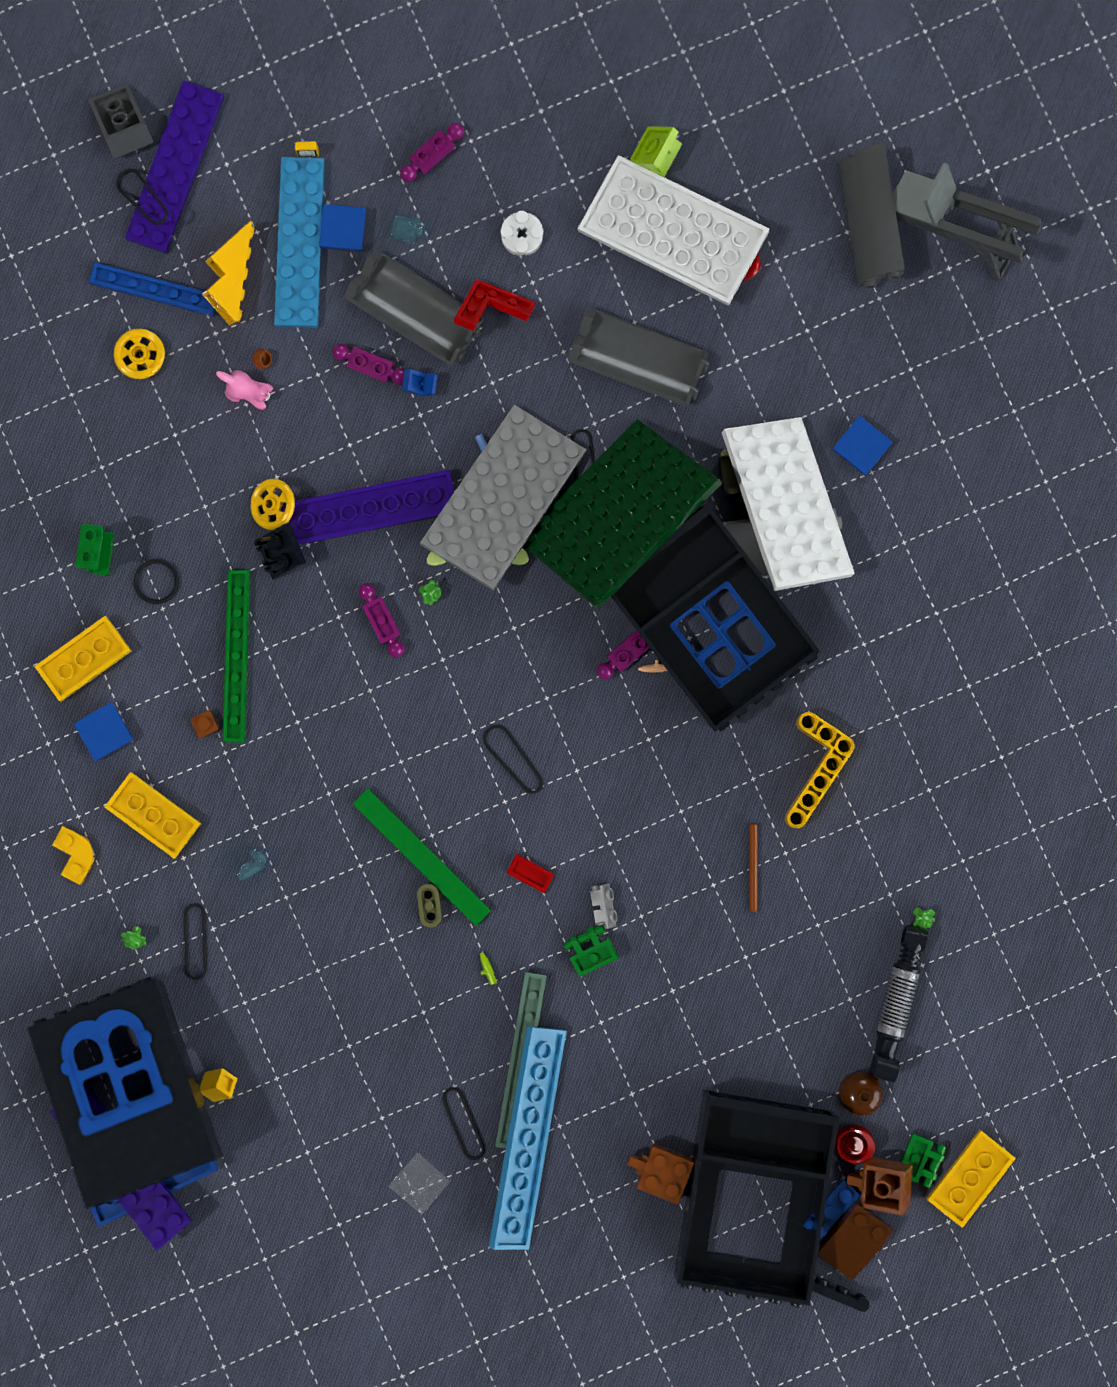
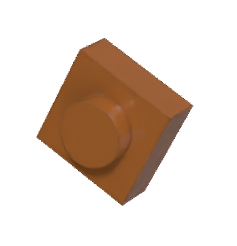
(204, 724)

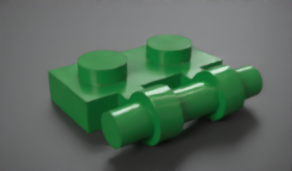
(594, 956)
(917, 1152)

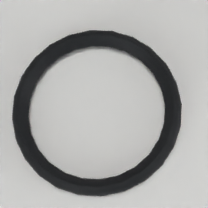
(154, 561)

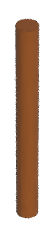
(753, 867)

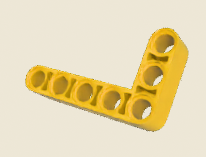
(821, 769)

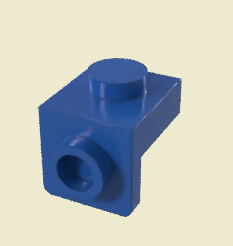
(419, 383)

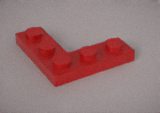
(486, 295)

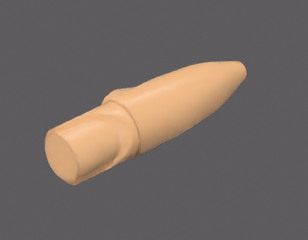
(653, 668)

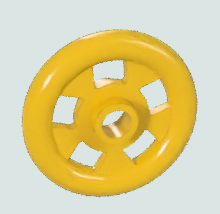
(135, 336)
(277, 503)

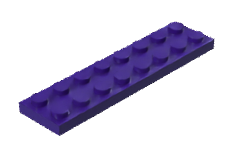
(175, 165)
(371, 507)
(151, 1208)

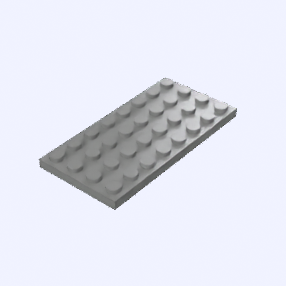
(503, 497)

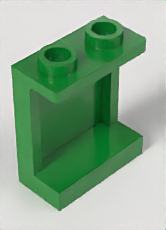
(94, 550)

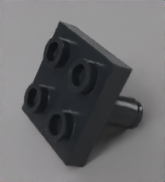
(280, 551)

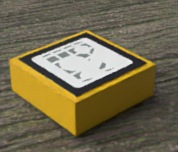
(307, 149)

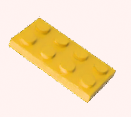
(83, 658)
(152, 815)
(970, 1178)

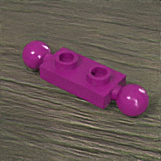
(432, 152)
(368, 363)
(381, 620)
(623, 655)

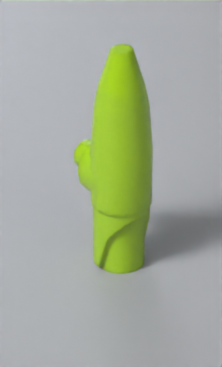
(487, 969)

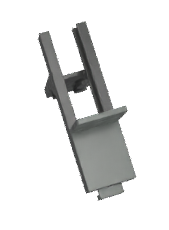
(926, 201)

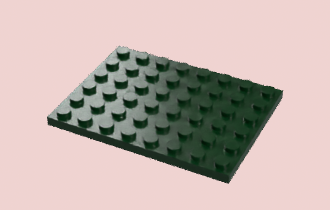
(619, 513)

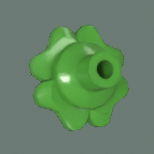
(430, 592)
(923, 919)
(133, 938)

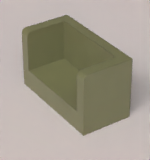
(729, 479)

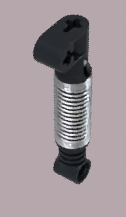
(890, 1029)

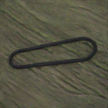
(151, 191)
(505, 766)

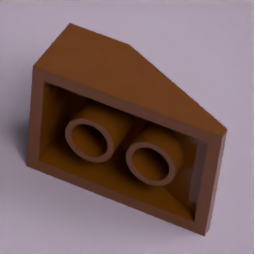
(854, 1240)

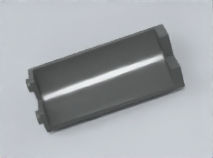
(871, 216)
(411, 307)
(638, 357)

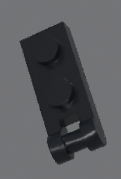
(840, 1294)

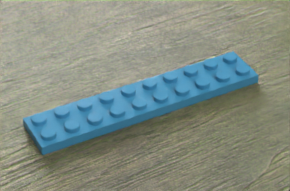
(527, 1138)

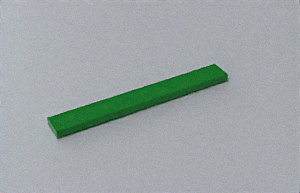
(236, 656)
(421, 857)

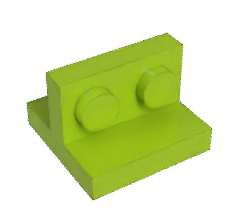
(657, 149)

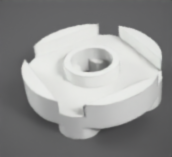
(521, 221)

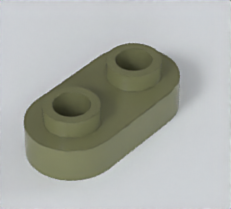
(429, 905)

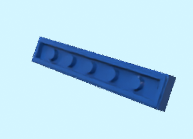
(150, 288)

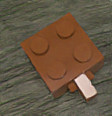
(662, 1172)
(884, 1185)

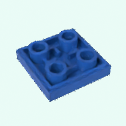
(342, 228)
(862, 445)
(103, 731)

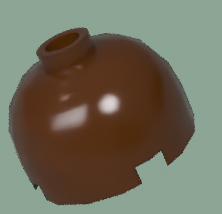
(860, 1093)

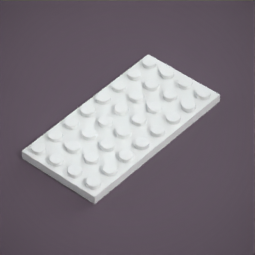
(673, 230)
(787, 503)

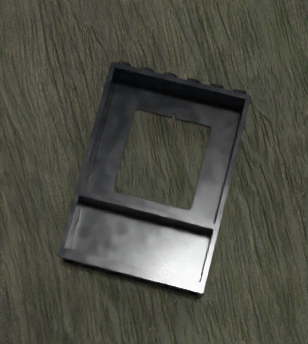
(767, 1142)

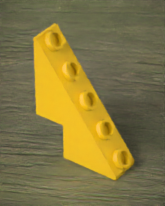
(230, 266)

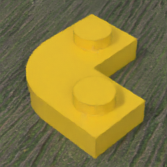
(80, 851)

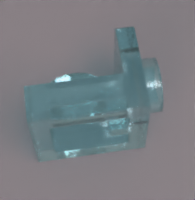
(407, 229)
(250, 869)

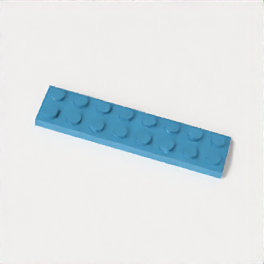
(299, 242)

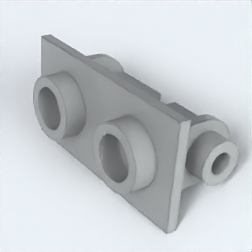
(603, 896)

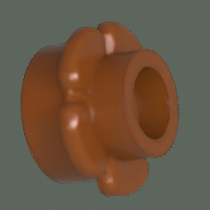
(262, 358)

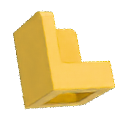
(218, 1085)

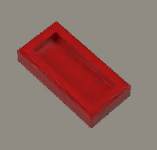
(530, 873)

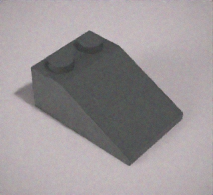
(120, 121)

